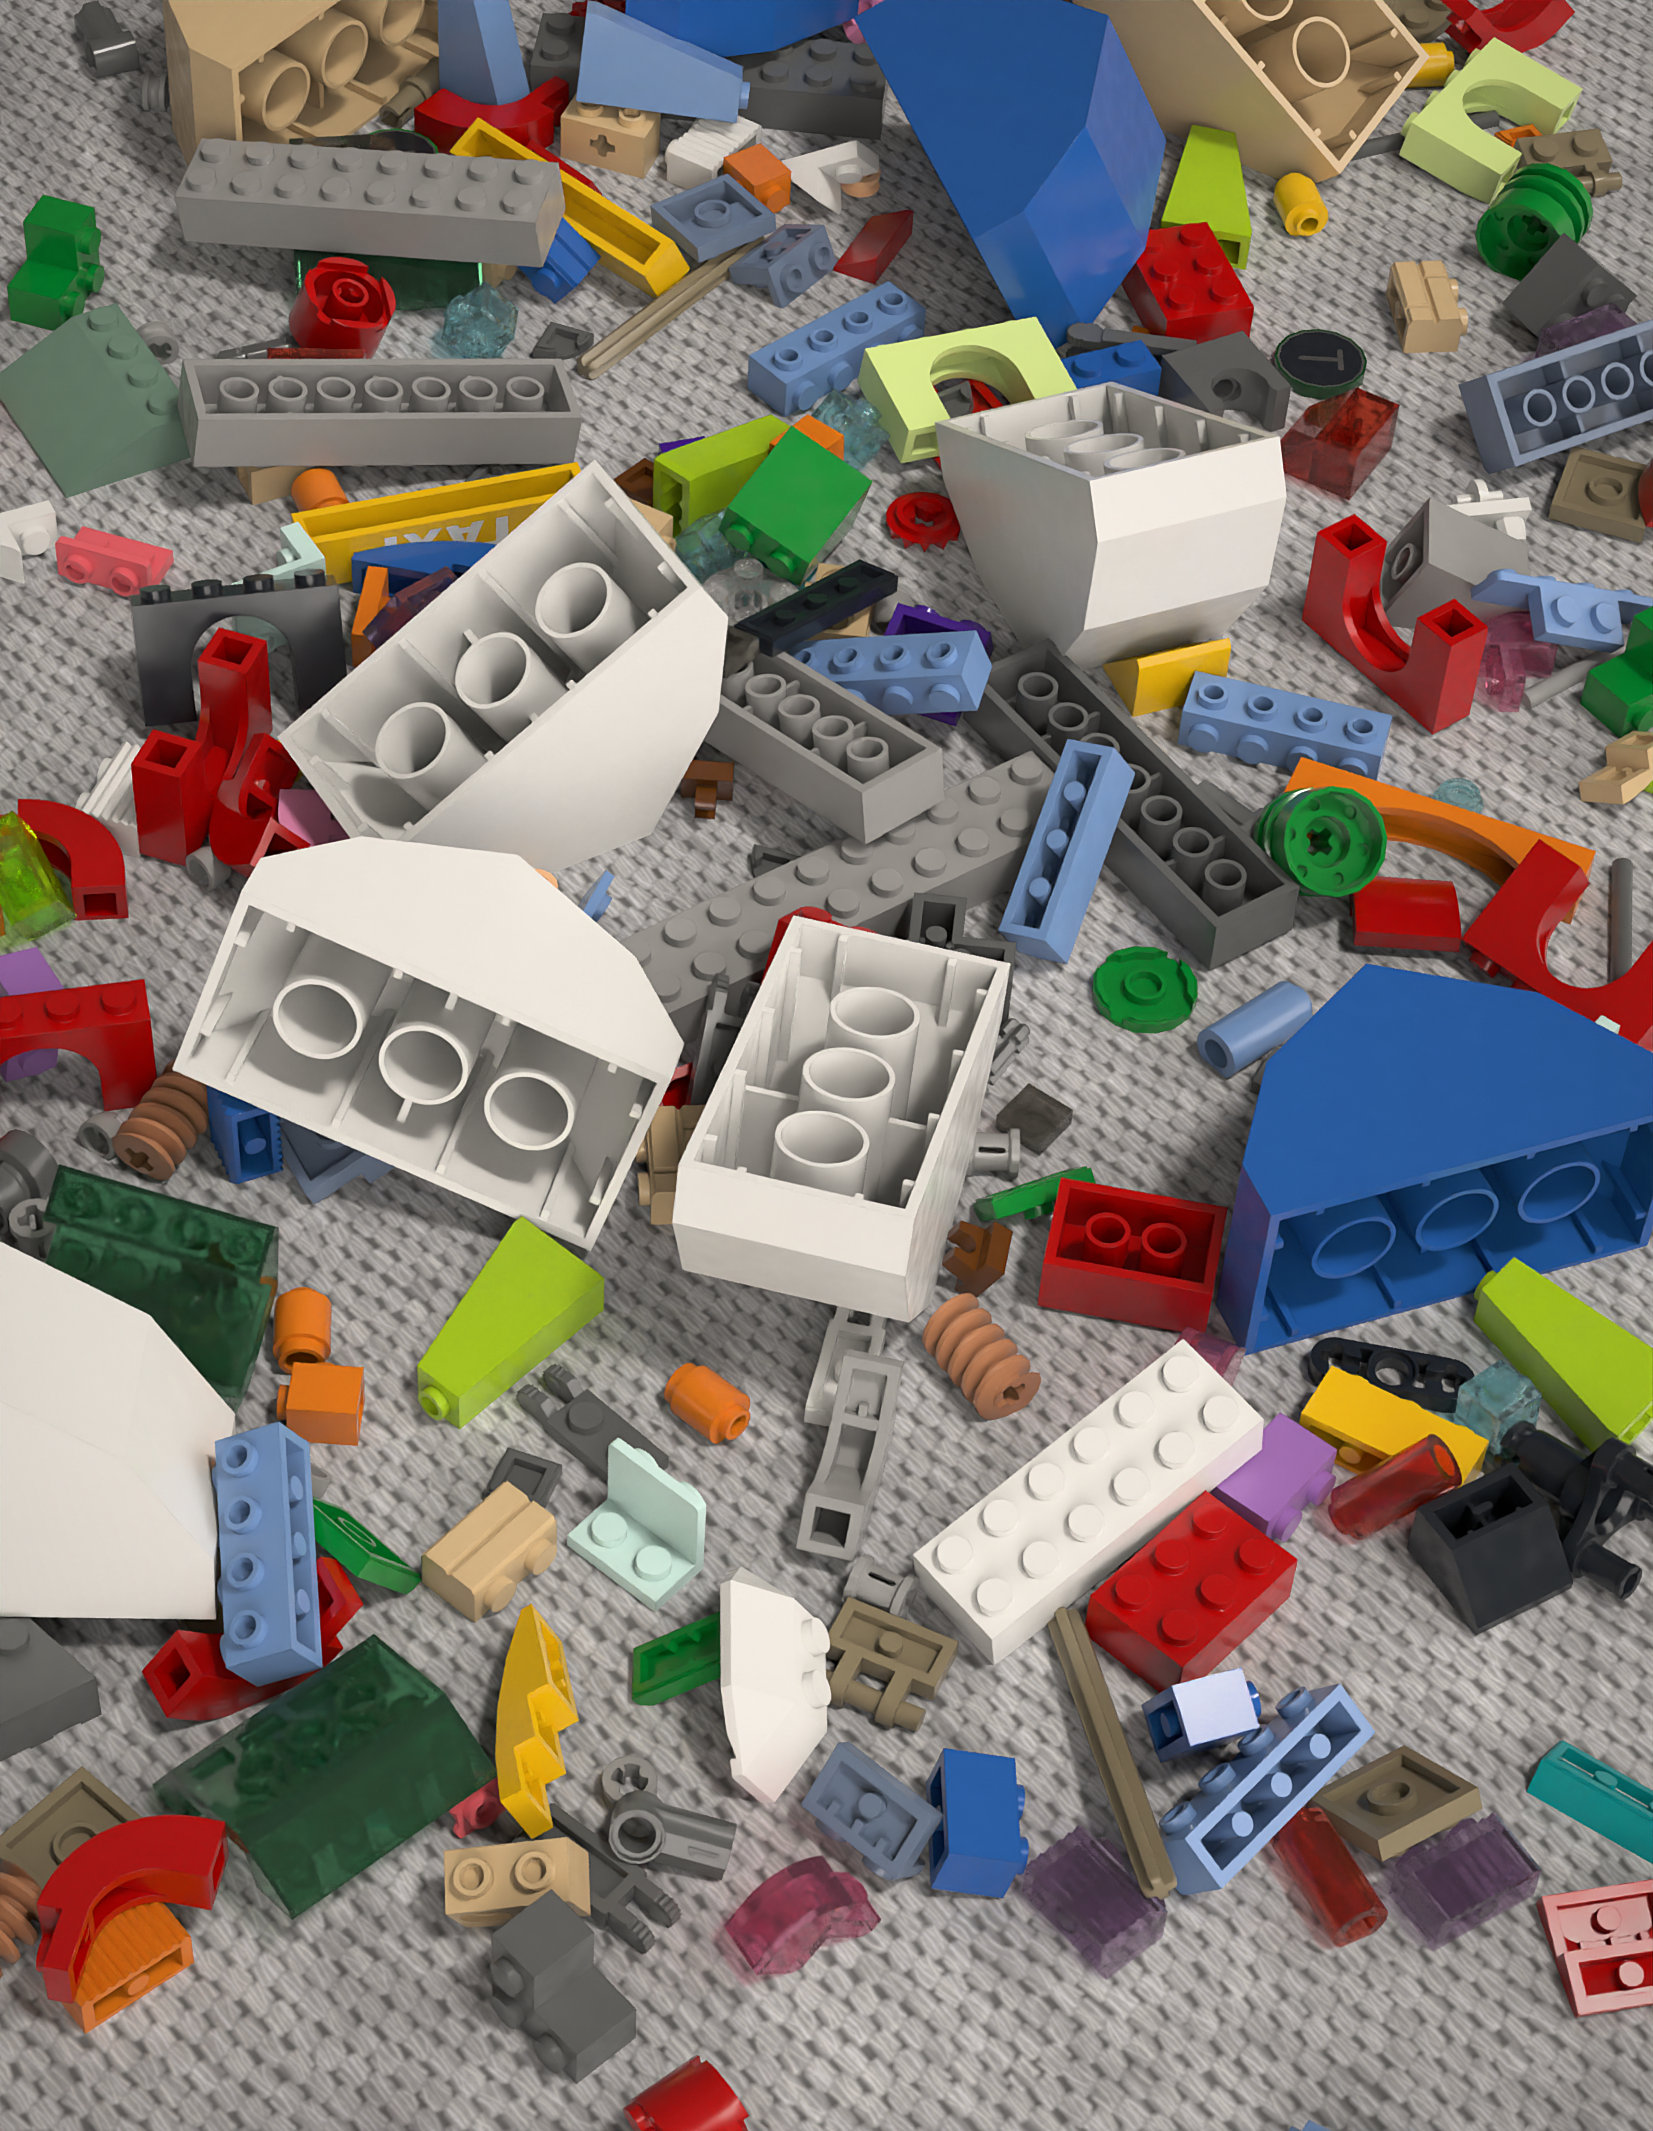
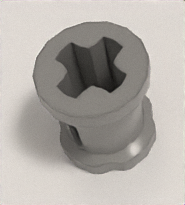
(1006, 1161)
(26, 1237)
(881, 1587)

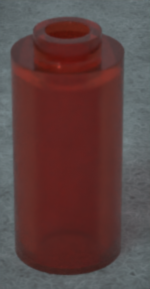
(1394, 1488)
(1329, 1877)

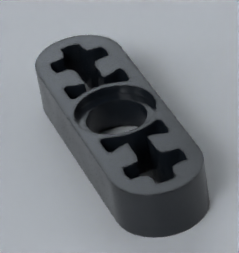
(1407, 1362)

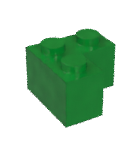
(59, 264)
(1622, 688)

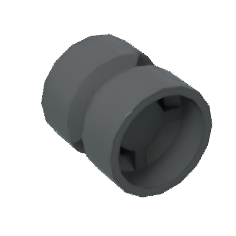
(25, 1172)

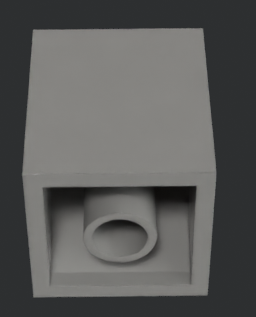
(1441, 559)

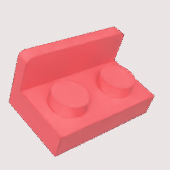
(111, 561)

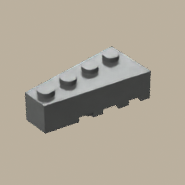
(39, 1687)

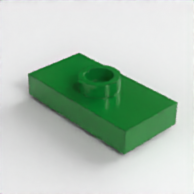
(1030, 1198)
(677, 1662)

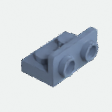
(787, 262)
(872, 1812)

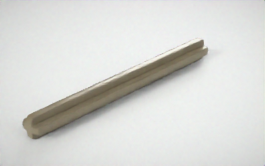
(659, 313)
(1112, 1755)

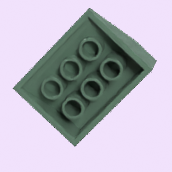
(94, 403)

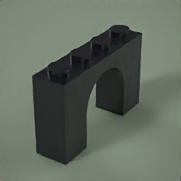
(172, 622)

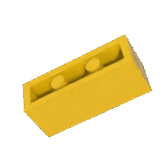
(1374, 1424)

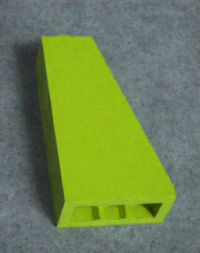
(1212, 191)
(711, 470)
(507, 1323)
(1575, 1356)

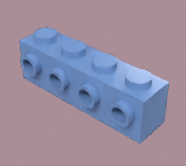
(831, 348)
(904, 670)
(1281, 726)
(1067, 851)
(267, 1555)
(1262, 1786)

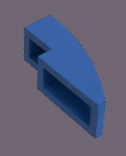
(416, 560)

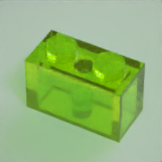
(28, 883)

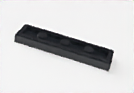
(818, 606)

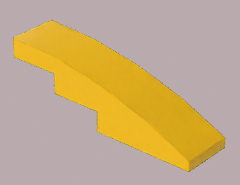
(531, 1711)

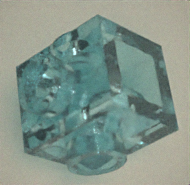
(479, 323)
(857, 423)
(706, 549)

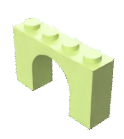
(1492, 79)
(901, 377)

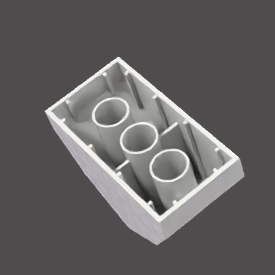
(1114, 518)
(532, 697)
(440, 1024)
(843, 1121)
(101, 1457)

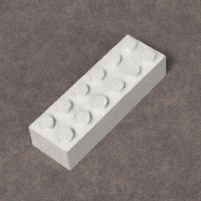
(1088, 1501)

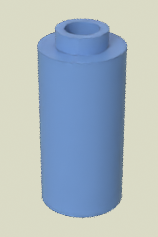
(1255, 1028)

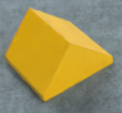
(1165, 676)

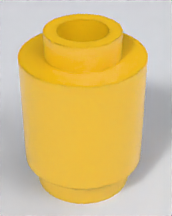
(1436, 68)
(1300, 205)

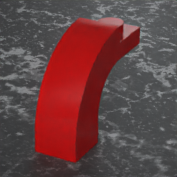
(1514, 22)
(448, 116)
(246, 808)
(84, 854)
(194, 1680)
(120, 1868)

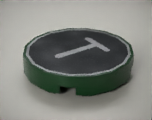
(1320, 363)

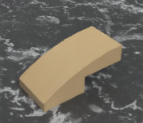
(1626, 773)

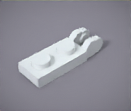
(838, 1338)

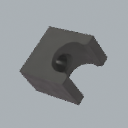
(1226, 376)

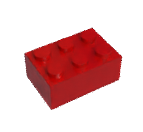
(1187, 286)
(1131, 1256)
(1190, 1595)

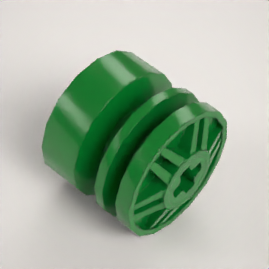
(1530, 217)
(1346, 839)

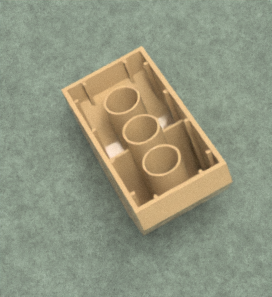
(289, 65)
(1284, 75)

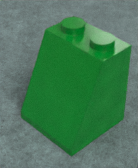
(795, 507)

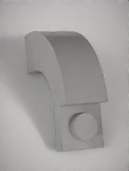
(853, 1457)

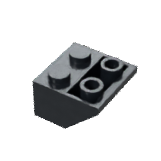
(1491, 1548)

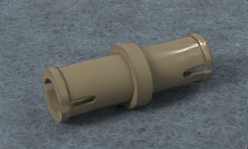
(411, 93)

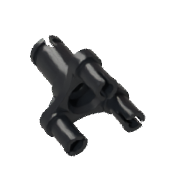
(1593, 1498)

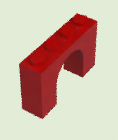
(1344, 607)
(180, 777)
(1515, 935)
(97, 1021)

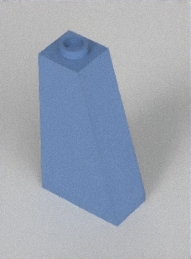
(480, 52)
(651, 71)

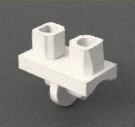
(1491, 509)

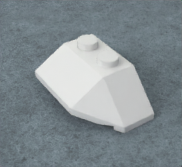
(770, 1682)

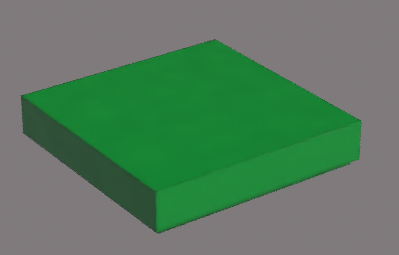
(360, 1549)

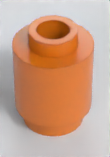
(317, 489)
(301, 1328)
(707, 1402)

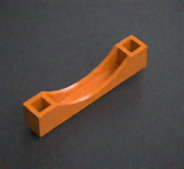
(1469, 836)

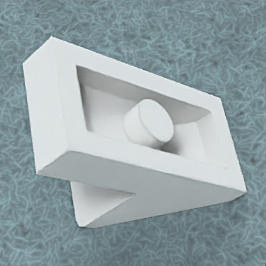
(824, 170)
(25, 532)

